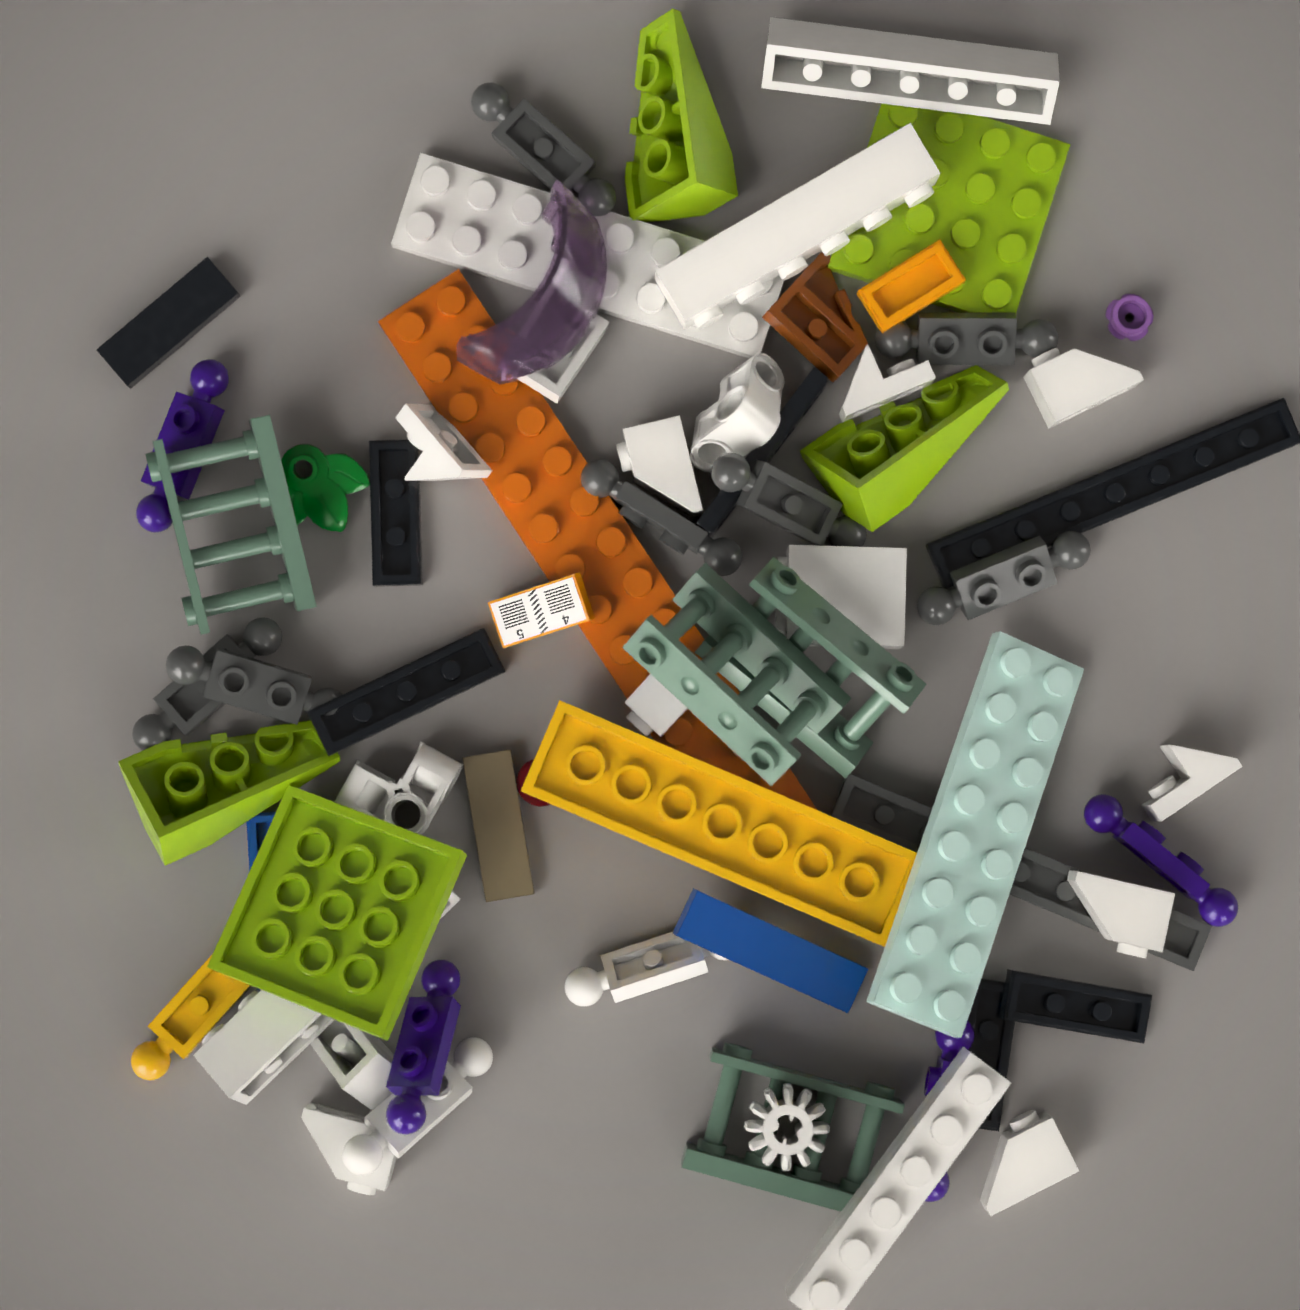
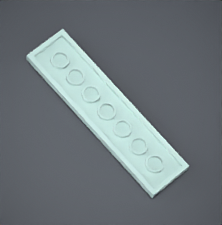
(975, 835)

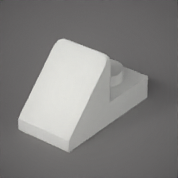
(871, 391)
(444, 449)
(1197, 774)

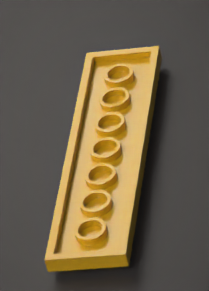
(720, 822)

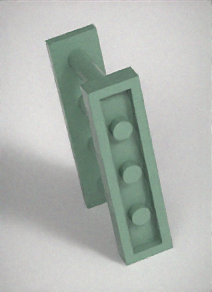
(268, 491)
(761, 650)
(895, 683)
(802, 1182)

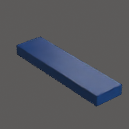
(770, 950)

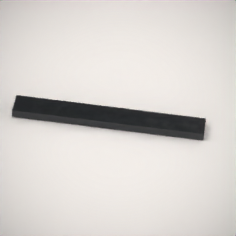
(1123, 488)

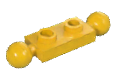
(187, 1020)

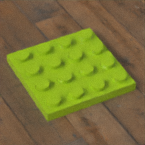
(983, 207)
(337, 911)

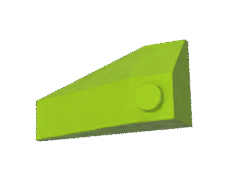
(680, 145)
(894, 456)
(211, 787)

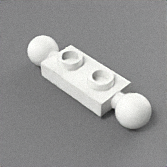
(639, 969)
(365, 1152)

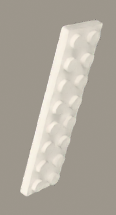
(500, 234)

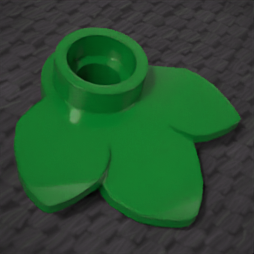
(324, 492)

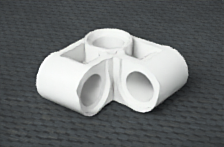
(743, 415)
(424, 783)

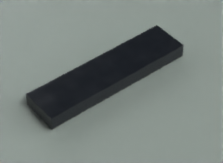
(790, 417)
(406, 692)

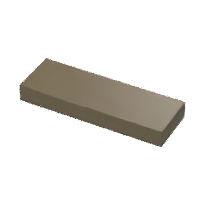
(498, 825)

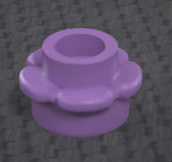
(1133, 305)

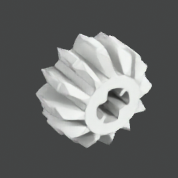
(803, 1129)

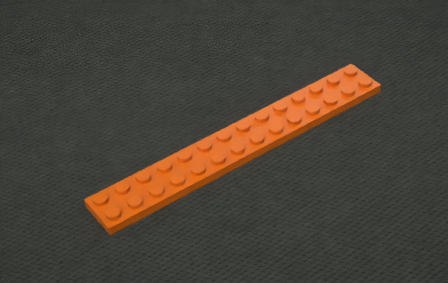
(543, 498)

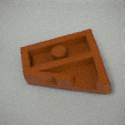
(818, 320)

